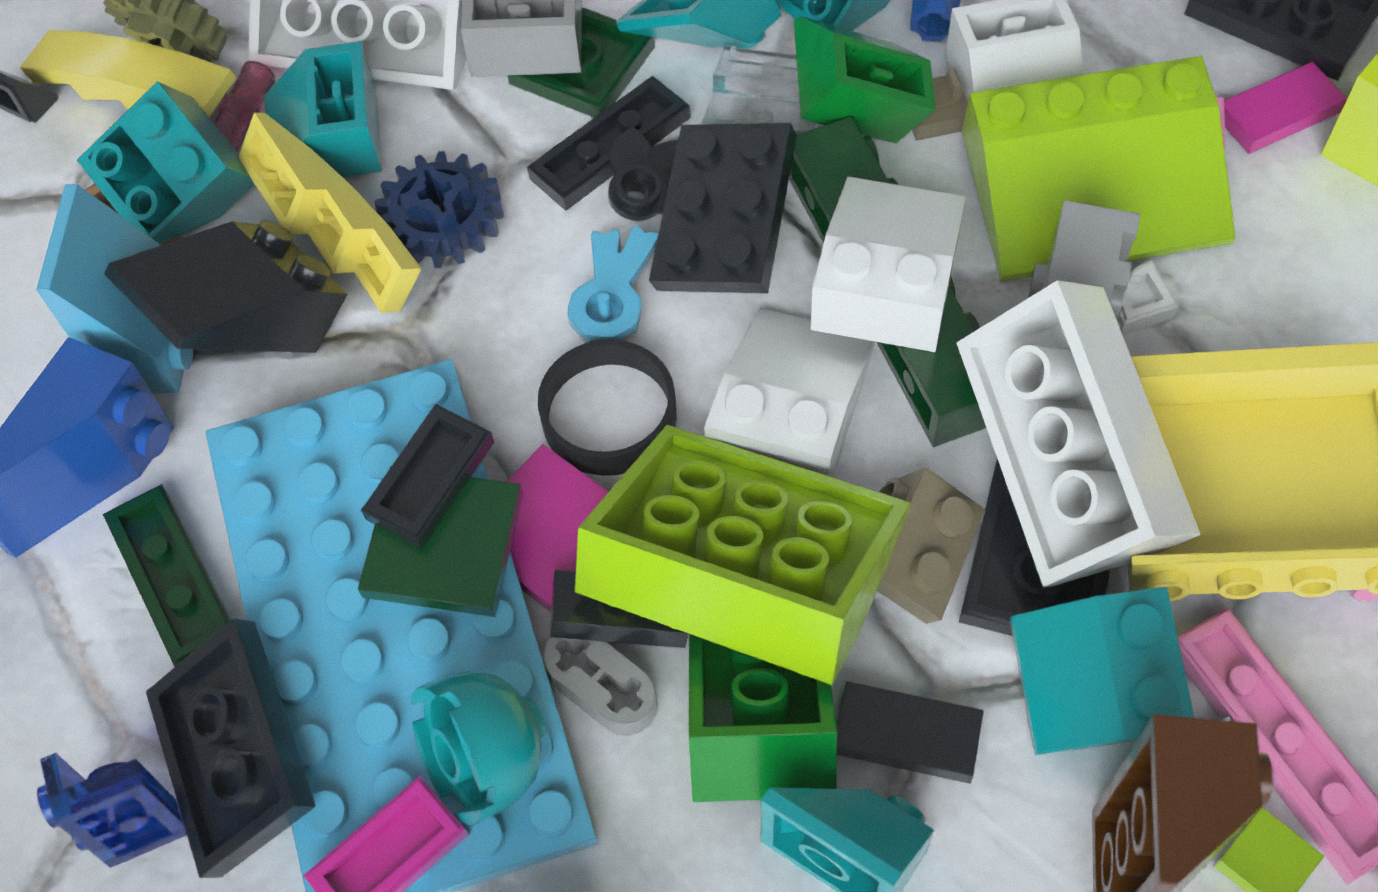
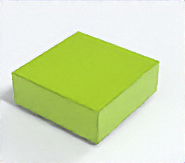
(1268, 857)

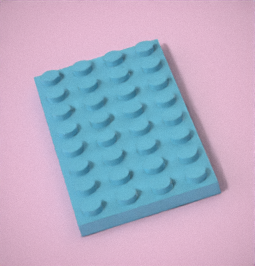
(352, 662)

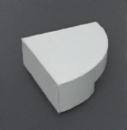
(1146, 300)

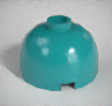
(478, 741)

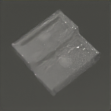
(755, 90)

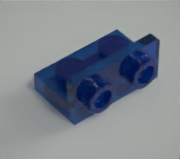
(112, 812)

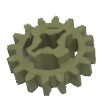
(171, 25)

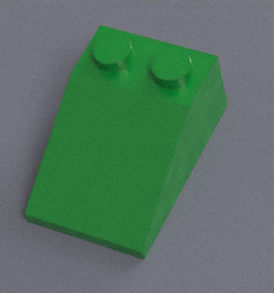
(756, 726)

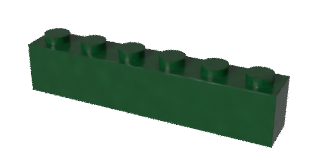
(931, 381)

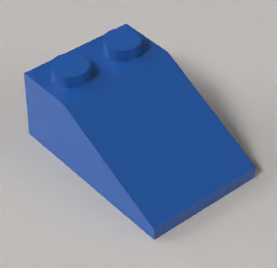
(74, 442)

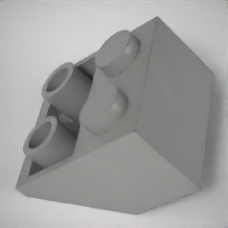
(522, 36)

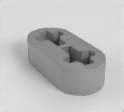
(590, 692)

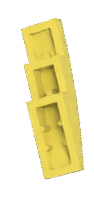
(123, 68)
(319, 202)

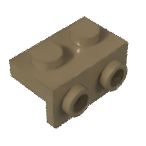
(930, 543)

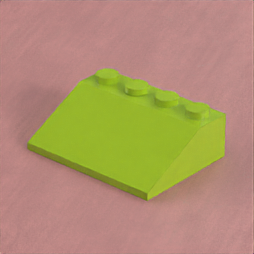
(1104, 139)
(741, 551)

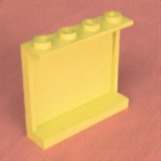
(1273, 467)

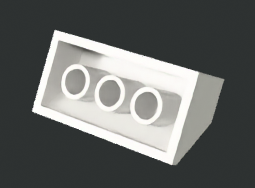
(401, 38)
(1075, 434)

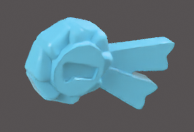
(609, 304)

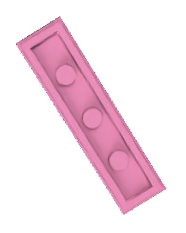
(1306, 763)

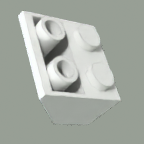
(1013, 43)

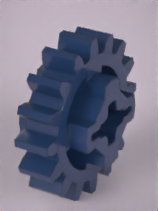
(467, 204)

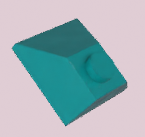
(702, 21)
(846, 836)

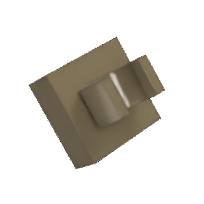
(949, 111)

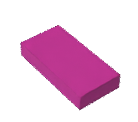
(1282, 107)
(391, 846)

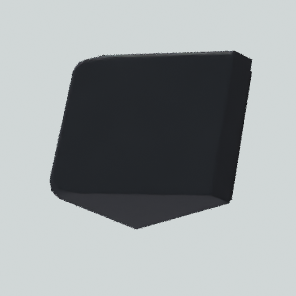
(24, 97)

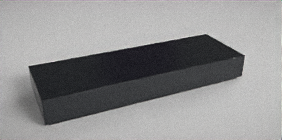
(582, 159)

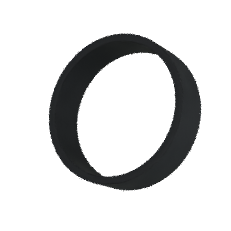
(593, 355)

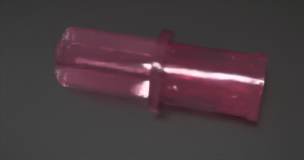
(243, 100)

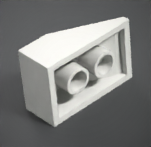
(887, 264)
(790, 392)

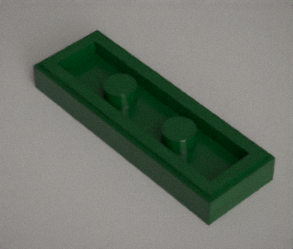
(167, 572)

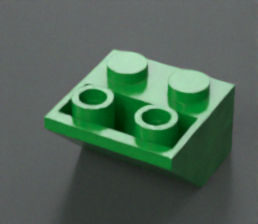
(862, 78)

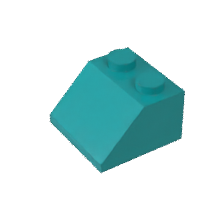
(1099, 669)

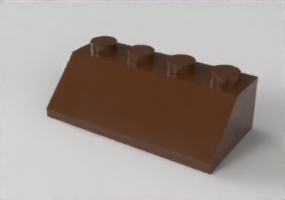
(1177, 802)

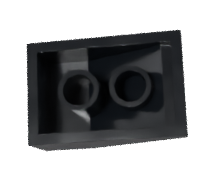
(233, 290)

